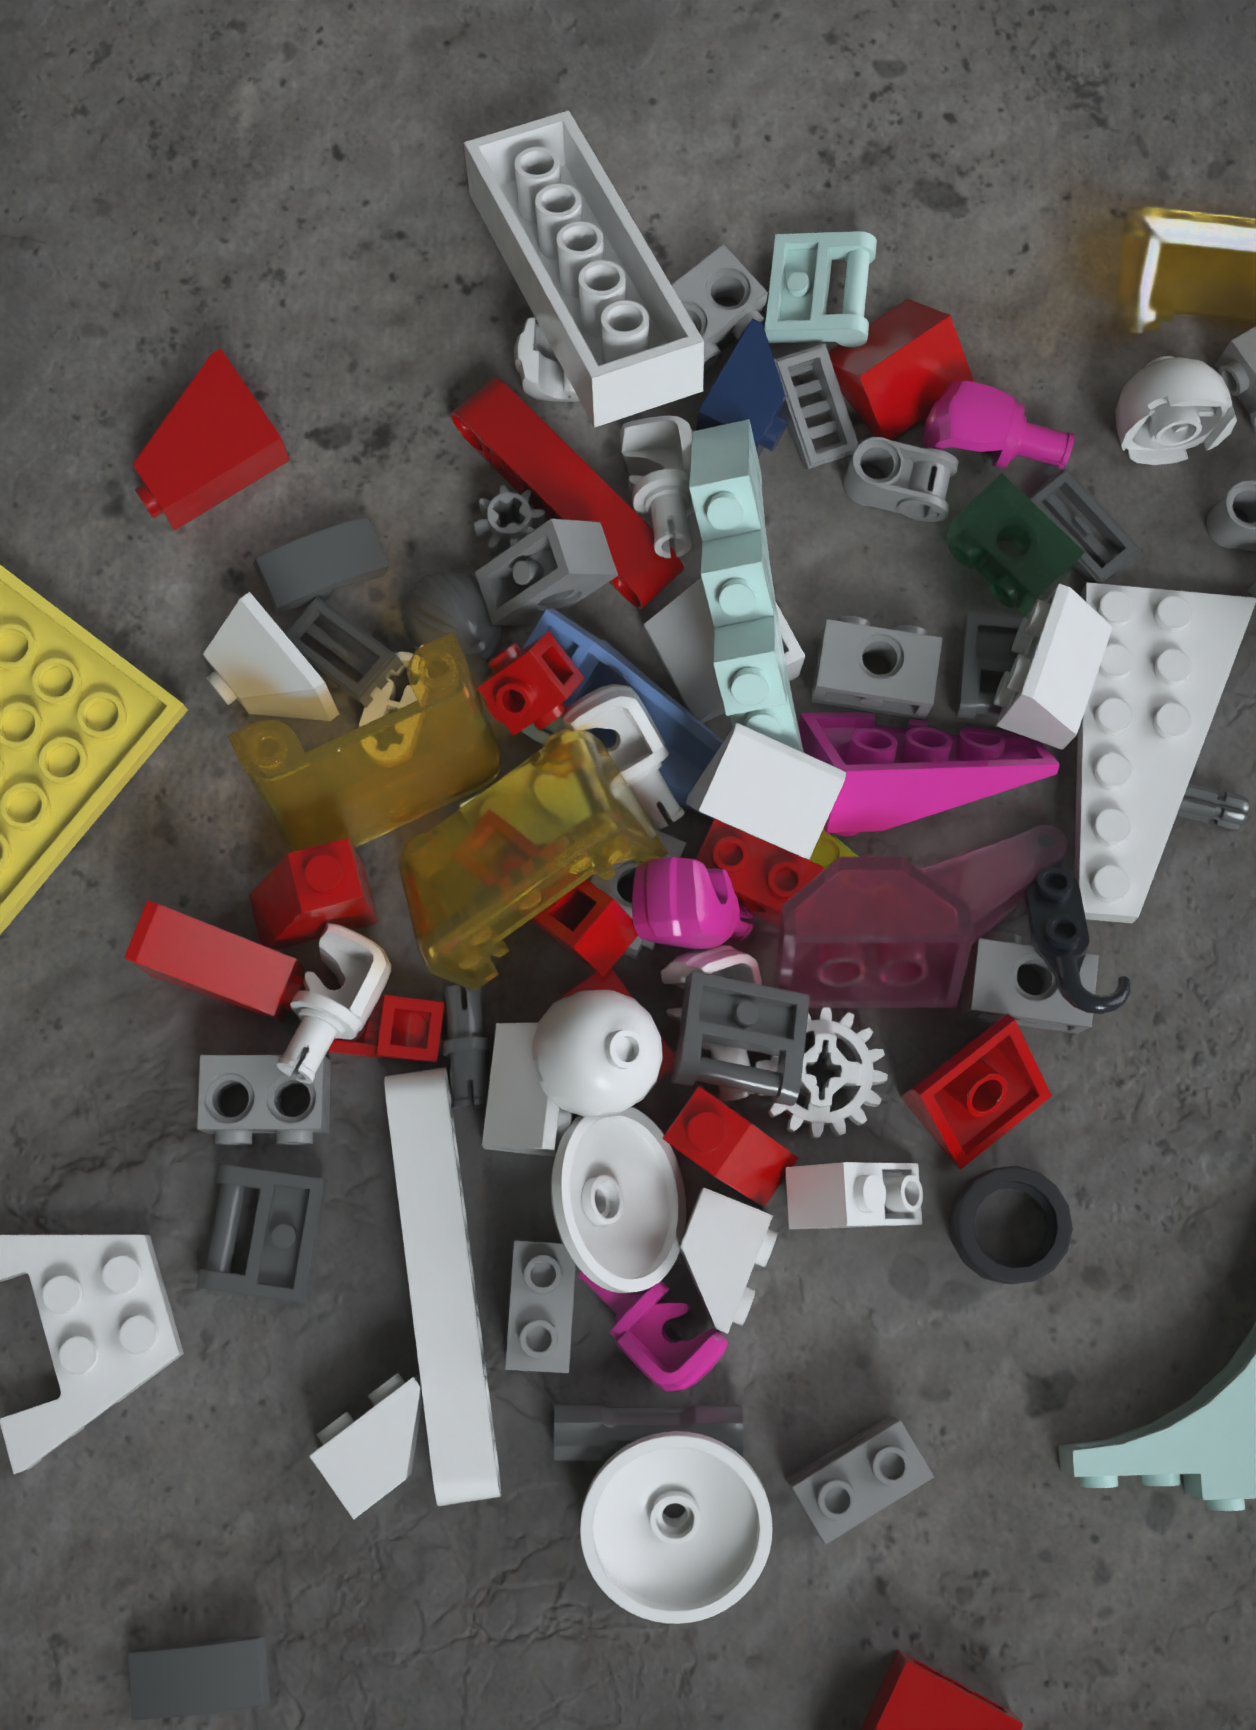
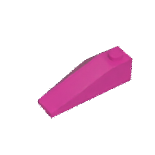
(915, 770)

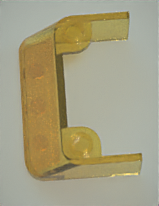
(1185, 267)

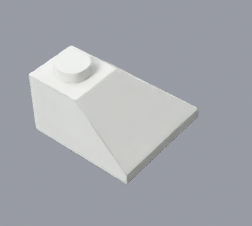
(264, 668)

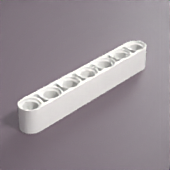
(442, 1288)

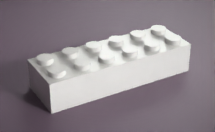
(584, 269)

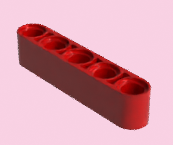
(563, 485)

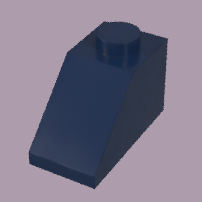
(748, 390)

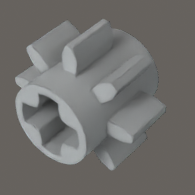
(506, 508)

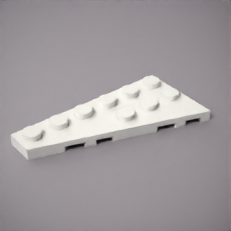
(1145, 732)

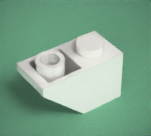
(853, 1195)
(720, 1252)
(377, 1450)

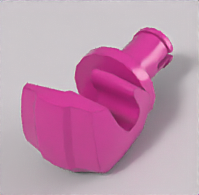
(990, 420)
(686, 905)
(644, 1339)

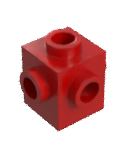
(530, 684)

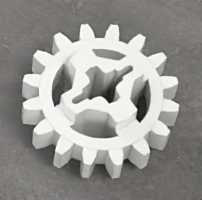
(847, 1075)

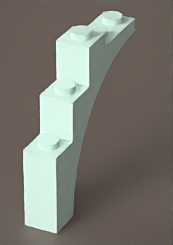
(739, 582)
(1203, 1439)

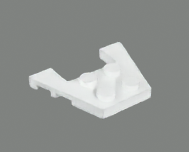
(102, 1325)

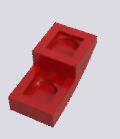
(397, 1031)

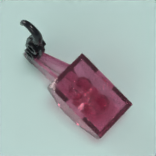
(903, 935)

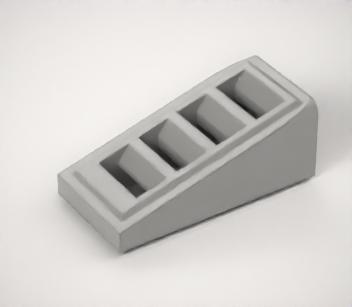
(825, 381)

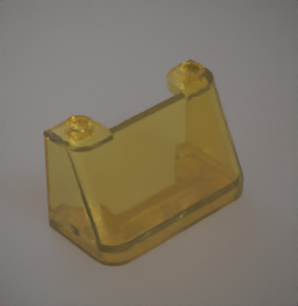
(383, 769)
(519, 853)

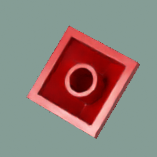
(900, 368)
(979, 1092)

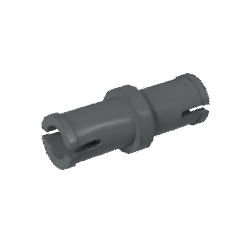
(466, 1047)

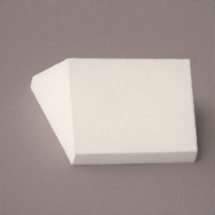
(768, 790)

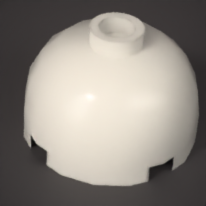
(1172, 409)
(597, 1052)

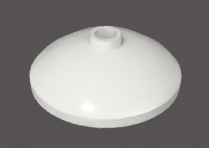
(618, 1200)
(682, 1564)

